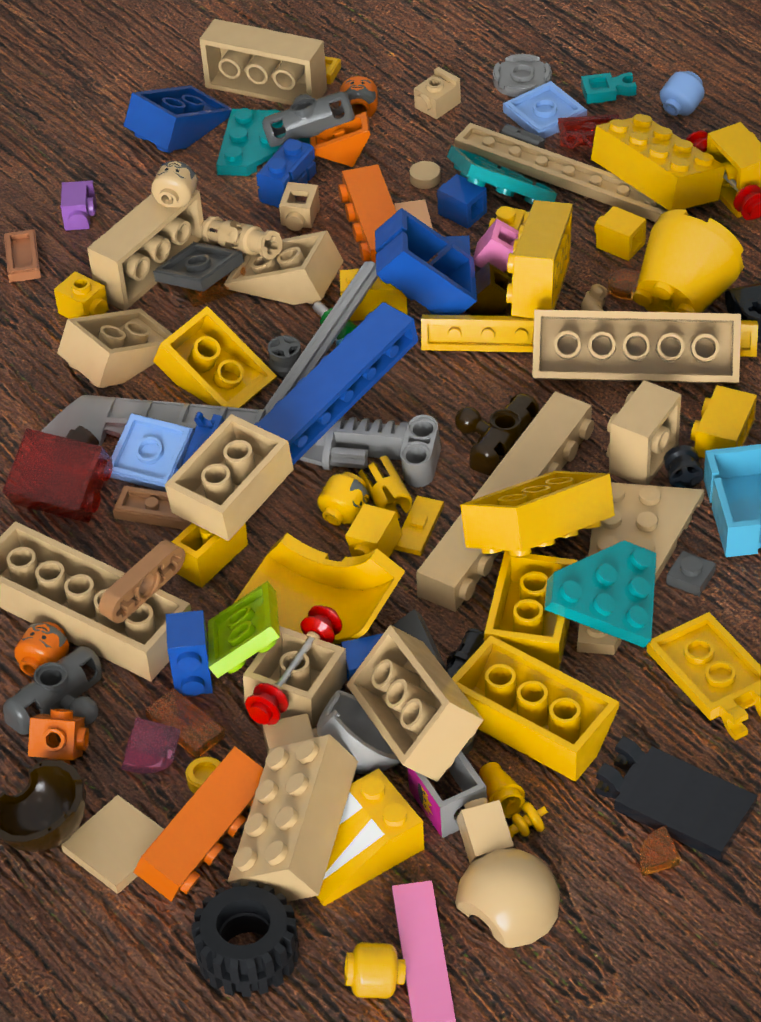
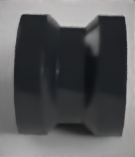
(683, 467)

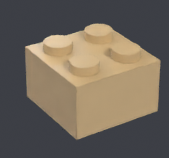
(643, 432)

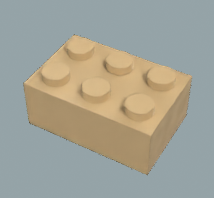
(229, 477)

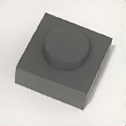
(691, 573)

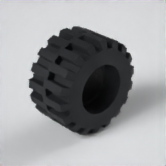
(252, 965)

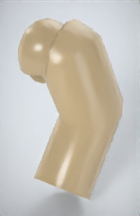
(594, 298)

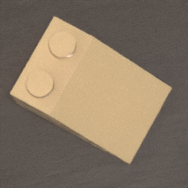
(295, 275)
(112, 345)

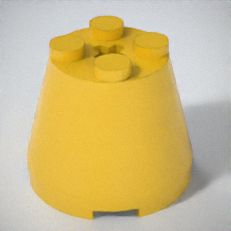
(687, 264)

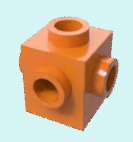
(57, 736)

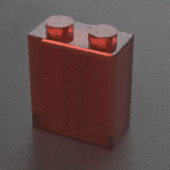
(58, 475)

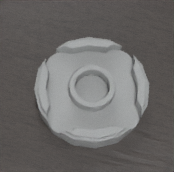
(520, 74)

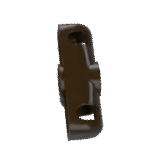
(498, 436)

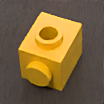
(620, 233)
(80, 297)
(373, 529)

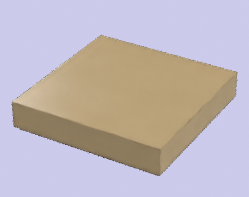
(113, 843)

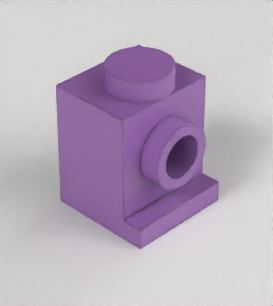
(78, 204)

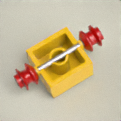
(741, 155)

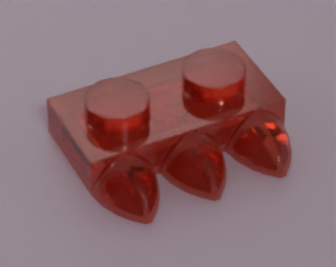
(580, 130)

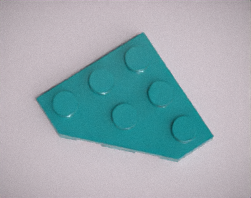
(246, 142)
(507, 182)
(608, 592)

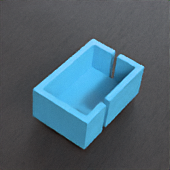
(734, 490)

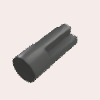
(523, 135)

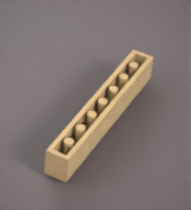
(545, 446)

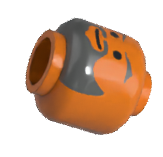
(362, 94)
(40, 645)

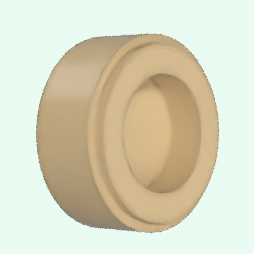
(425, 174)

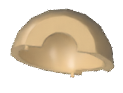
(511, 895)

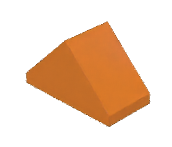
(343, 142)

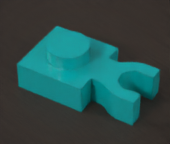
(604, 87)

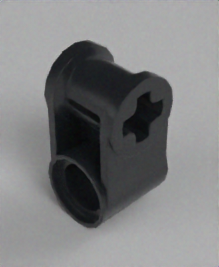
(747, 302)

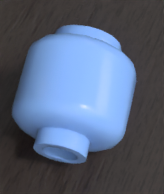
(682, 93)

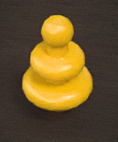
(531, 818)

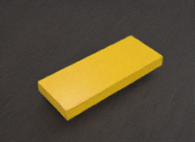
(419, 525)

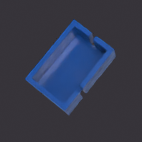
(402, 256)

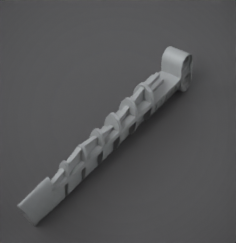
(343, 445)

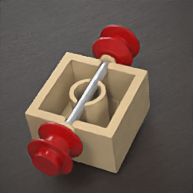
(298, 671)

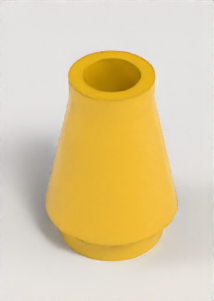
(503, 788)

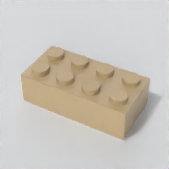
(262, 62)
(141, 243)
(414, 703)
(295, 817)

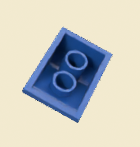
(174, 116)

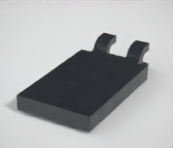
(677, 795)

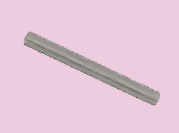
(328, 330)

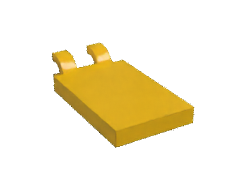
(711, 670)

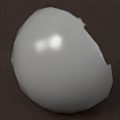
(355, 731)

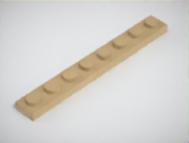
(557, 170)

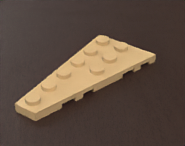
(648, 518)

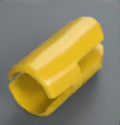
(387, 490)

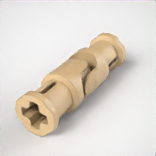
(242, 237)

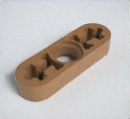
(141, 581)

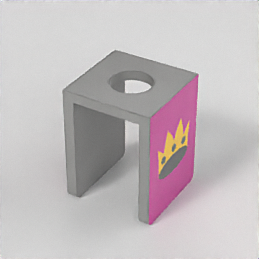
(442, 812)

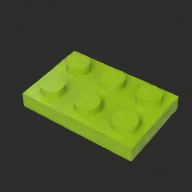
(243, 630)

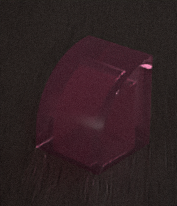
(150, 747)

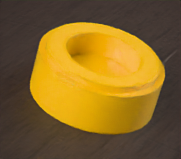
(199, 771)

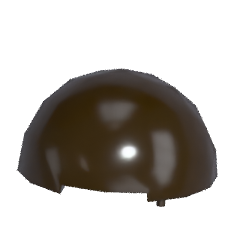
(45, 810)

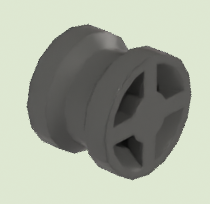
(283, 354)

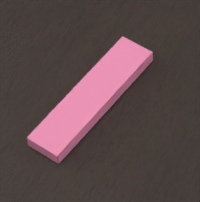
(423, 952)

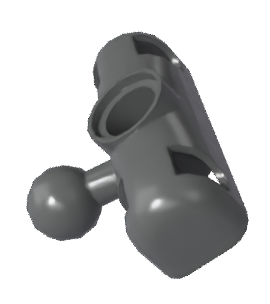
(308, 117)
(56, 687)

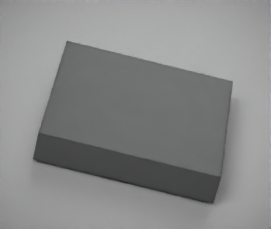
(198, 266)

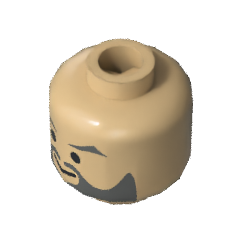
(174, 184)

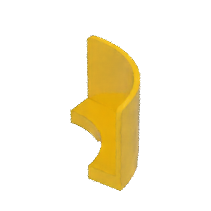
(308, 578)

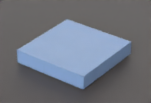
(541, 107)
(149, 451)

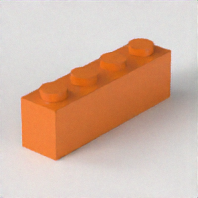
(367, 205)
(201, 826)

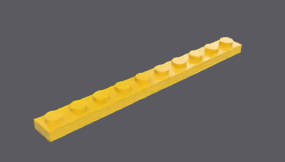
(513, 334)

